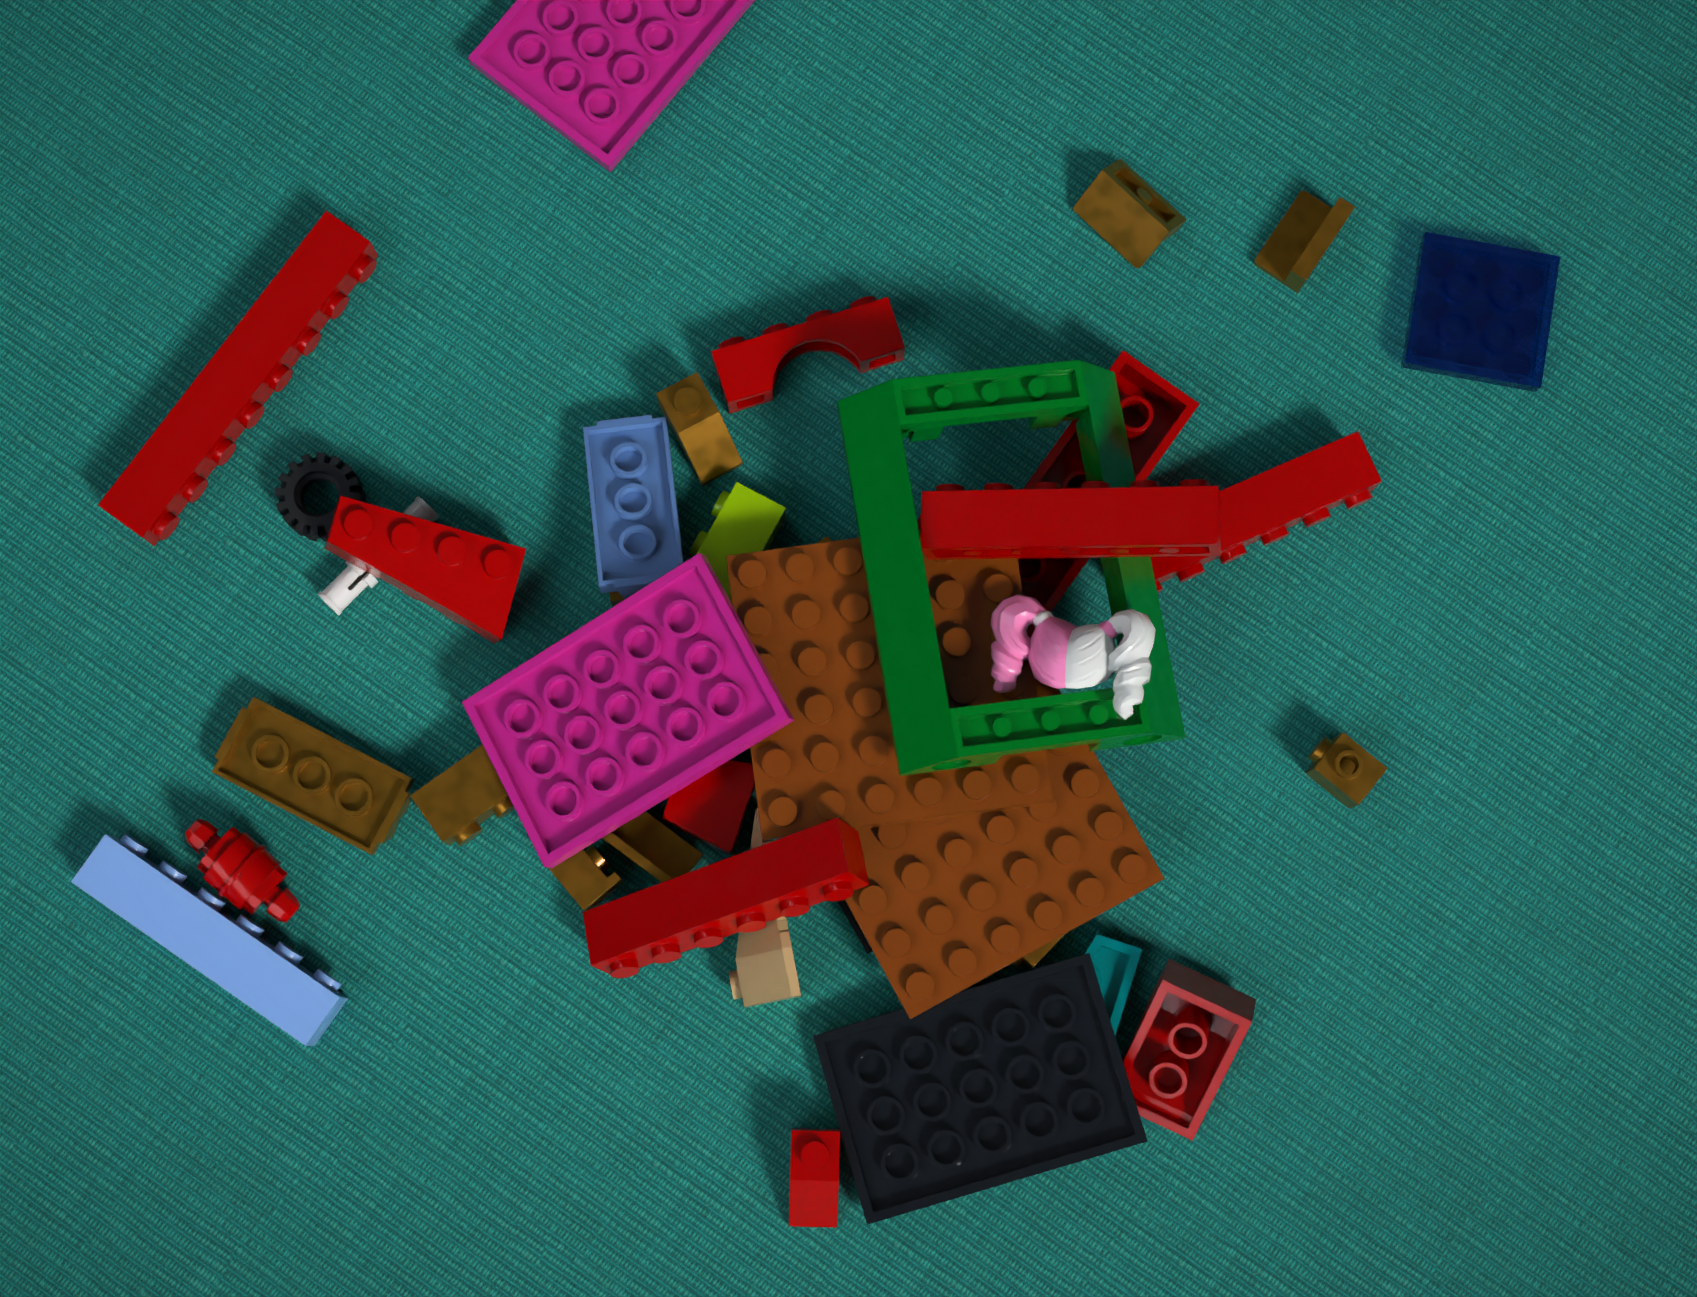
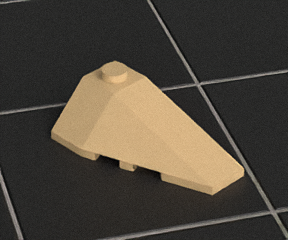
(764, 957)

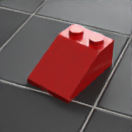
(1185, 1047)

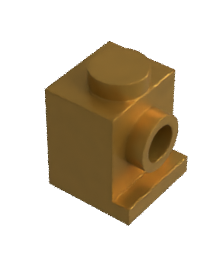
(585, 877)

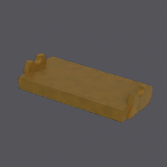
(313, 776)

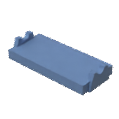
(632, 502)

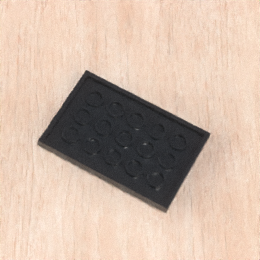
(979, 1089)

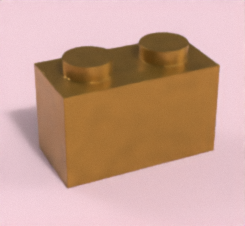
(463, 798)

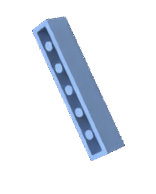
(210, 939)

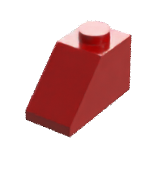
(814, 1177)

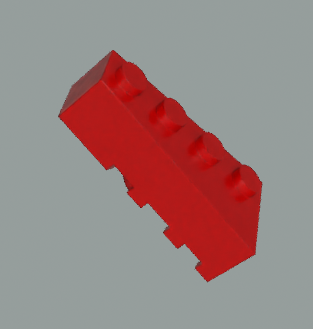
(440, 565)

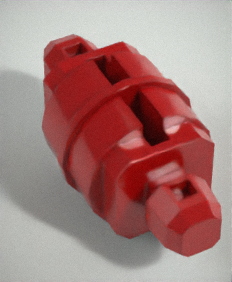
(242, 870)

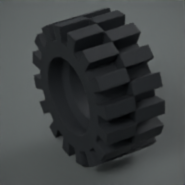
(300, 478)

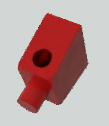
(714, 805)

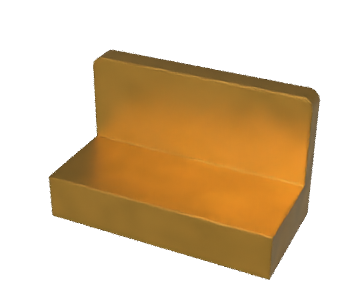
(1128, 213)
(1302, 239)
(654, 847)

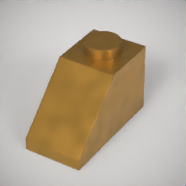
(699, 428)

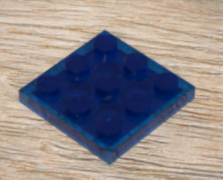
(1480, 312)

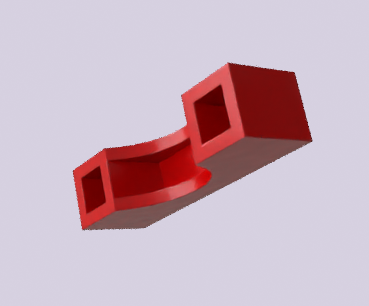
(861, 335)

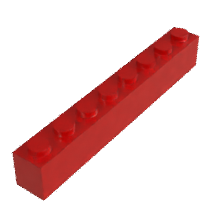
(240, 379)

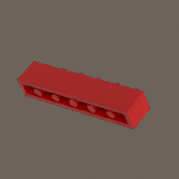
(1281, 498)
(1071, 521)
(726, 898)

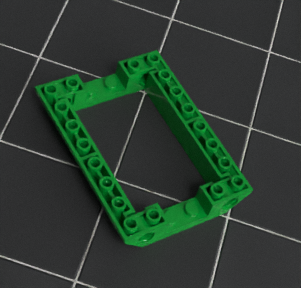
(922, 726)

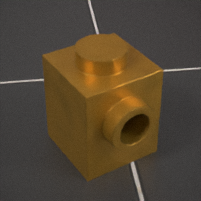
(1344, 769)

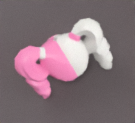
(1072, 654)

